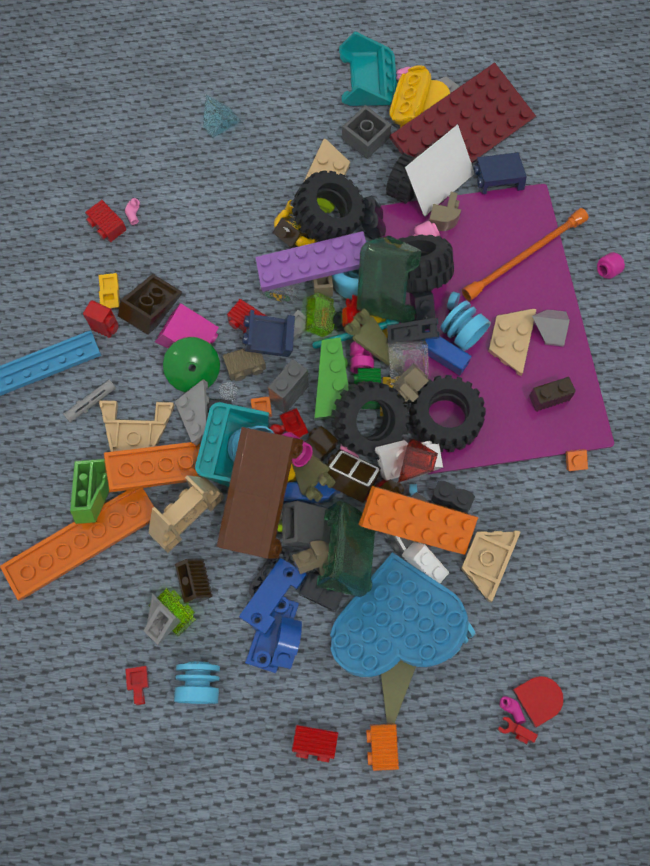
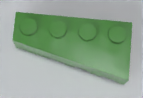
(331, 378)

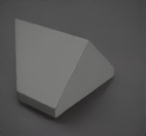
(552, 326)
(160, 621)

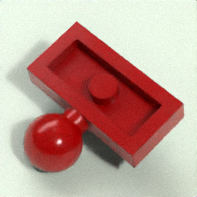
(292, 423)

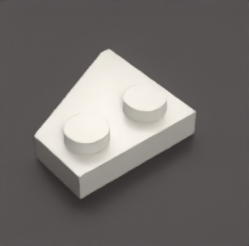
(391, 459)

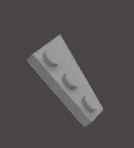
(194, 411)

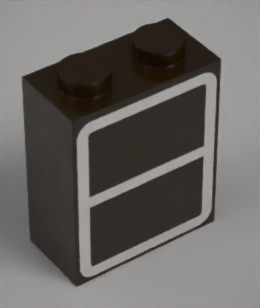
(352, 475)

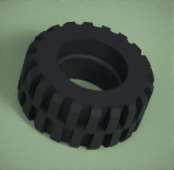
(339, 192)
(435, 264)
(448, 390)
(346, 417)

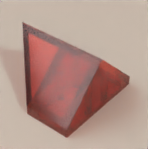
(417, 460)

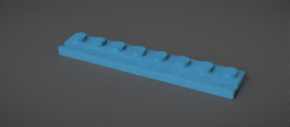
(48, 362)

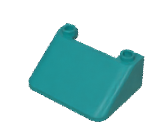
(371, 71)
(222, 421)

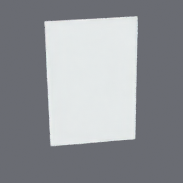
(440, 170)

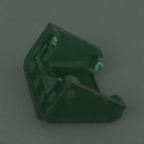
(384, 278)
(349, 552)

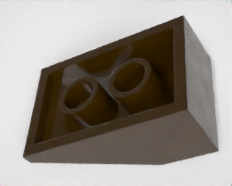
(148, 303)

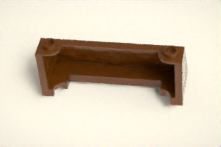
(257, 493)

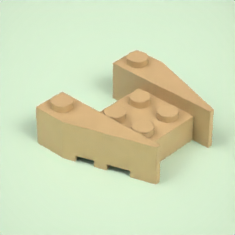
(168, 526)

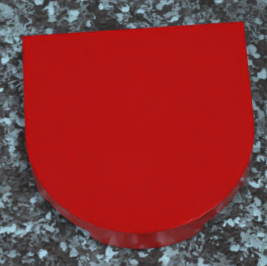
(540, 699)

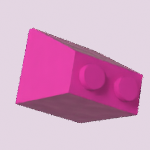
(186, 323)

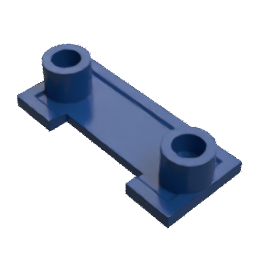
(270, 595)
(263, 644)

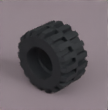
(398, 183)

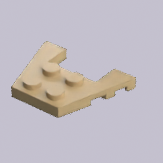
(134, 433)

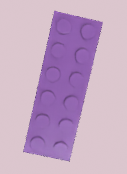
(310, 261)

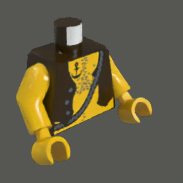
(288, 230)

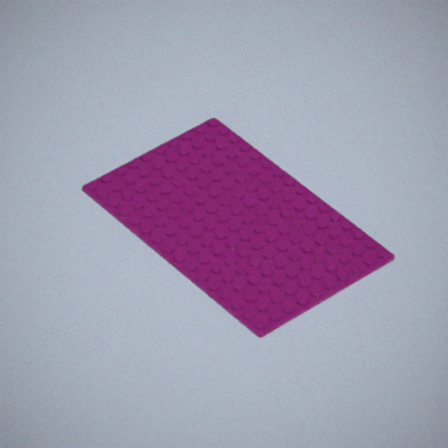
(487, 236)

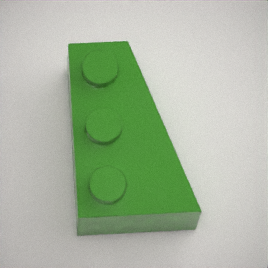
(88, 490)

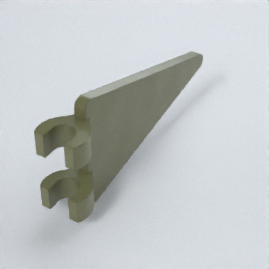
(369, 335)
(310, 475)
(395, 685)

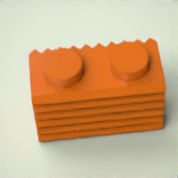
(383, 746)

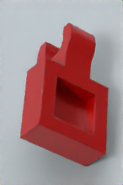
(350, 311)
(137, 680)
(522, 733)

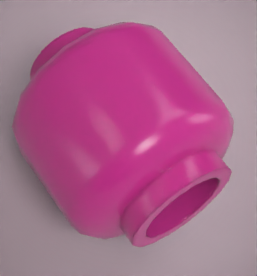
(610, 265)

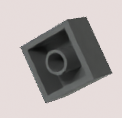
(366, 131)

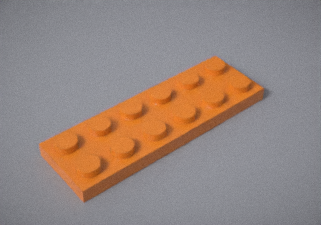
(150, 466)
(418, 520)

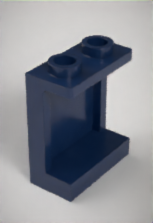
(500, 170)
(268, 334)

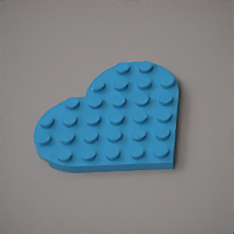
(399, 619)

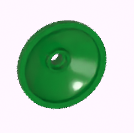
(187, 352)

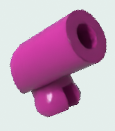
(513, 707)

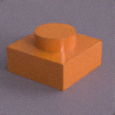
(262, 404)
(576, 460)

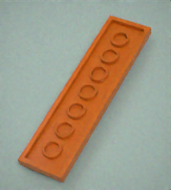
(77, 543)

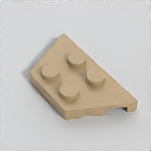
(329, 159)
(512, 338)
(489, 559)

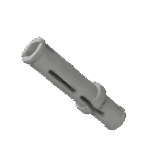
(71, 415)

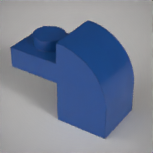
(287, 642)

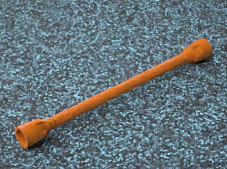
(473, 290)

